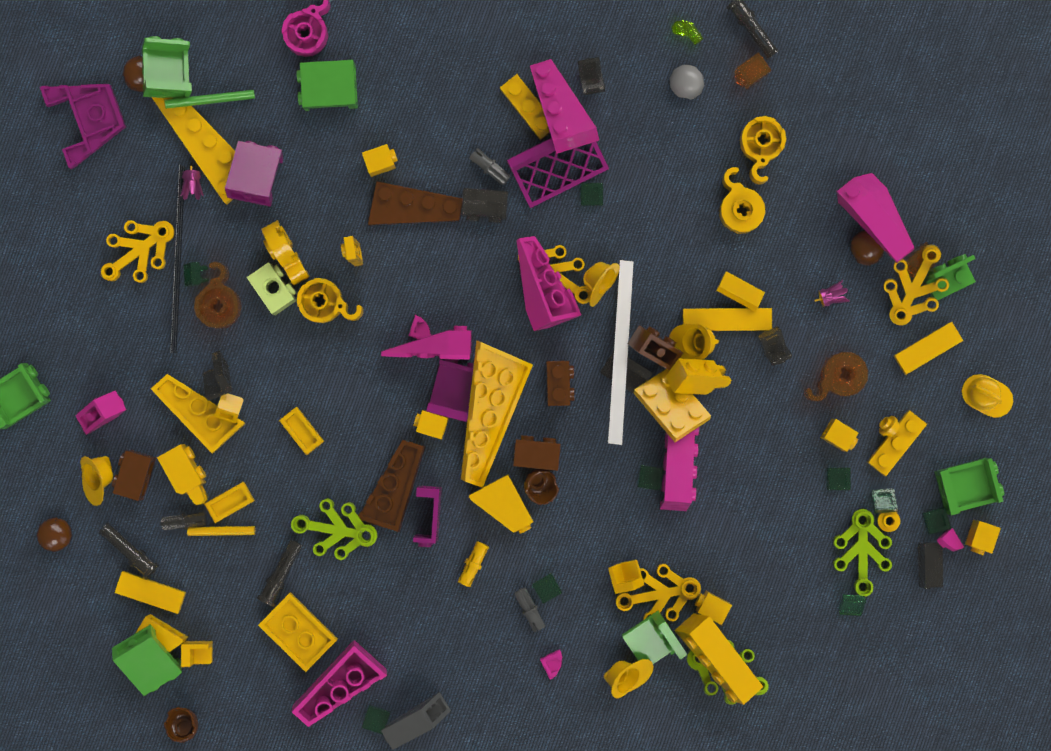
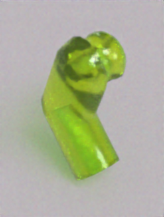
(686, 28)

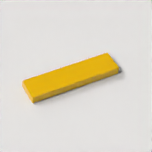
(730, 318)

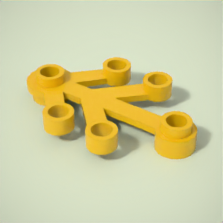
(140, 249)
(567, 266)
(914, 288)
(662, 593)

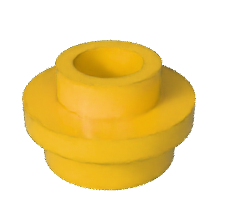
(889, 426)
(881, 520)

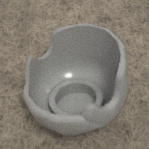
(686, 82)

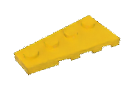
(196, 413)

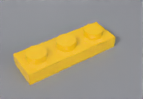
(526, 105)
(352, 251)
(894, 447)

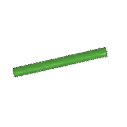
(208, 99)

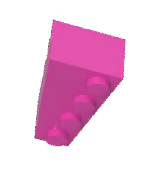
(564, 114)
(679, 473)
(343, 679)

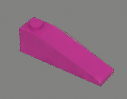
(875, 212)
(544, 294)
(446, 345)

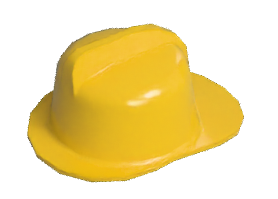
(600, 279)
(694, 341)
(987, 395)
(95, 477)
(626, 676)

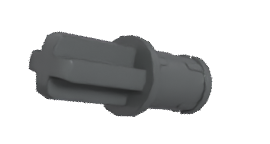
(489, 166)
(529, 609)

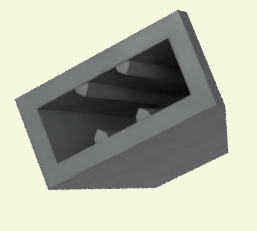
(416, 721)

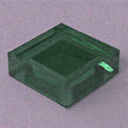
(591, 194)
(650, 477)
(838, 478)
(884, 501)
(936, 520)
(547, 588)
(852, 605)
(375, 719)

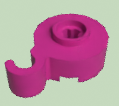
(301, 21)

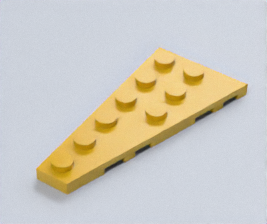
(493, 398)

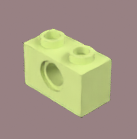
(263, 278)

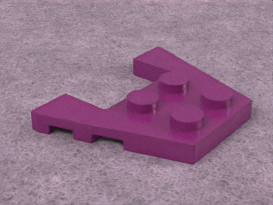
(95, 114)

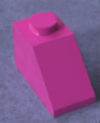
(100, 412)

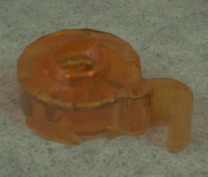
(211, 294)
(831, 379)

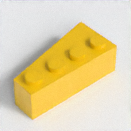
(719, 658)

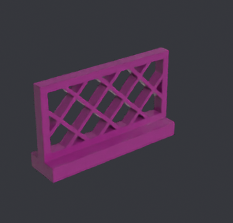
(543, 149)

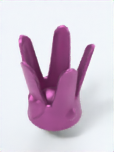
(191, 183)
(830, 295)

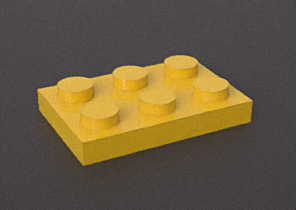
(673, 411)
(298, 632)

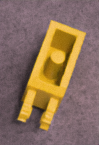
(697, 376)
(184, 473)

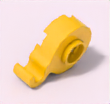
(760, 153)
(740, 196)
(280, 248)
(333, 305)

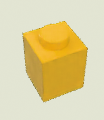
(380, 160)
(431, 424)
(840, 435)
(982, 537)
(712, 606)

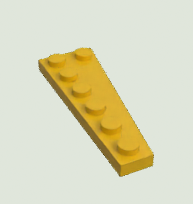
(203, 143)

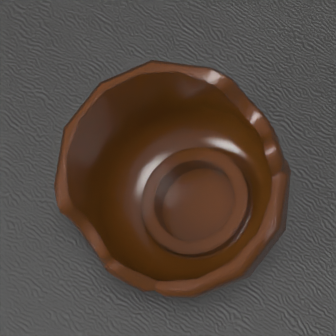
(133, 74)
(866, 249)
(541, 486)
(54, 534)
(181, 724)

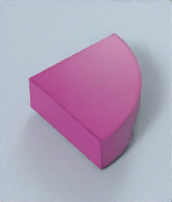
(419, 328)
(950, 540)
(552, 663)

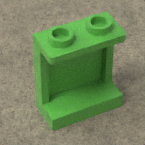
(165, 68)
(327, 84)
(21, 395)
(969, 485)
(146, 661)

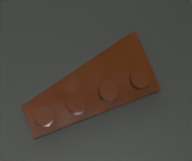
(406, 205)
(391, 496)

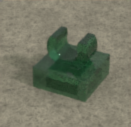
(192, 274)

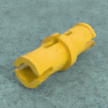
(473, 564)

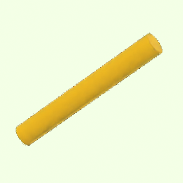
(215, 531)

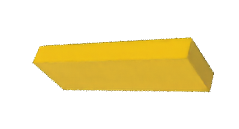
(928, 348)
(150, 592)

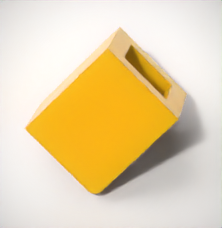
(229, 407)
(626, 576)
(196, 653)

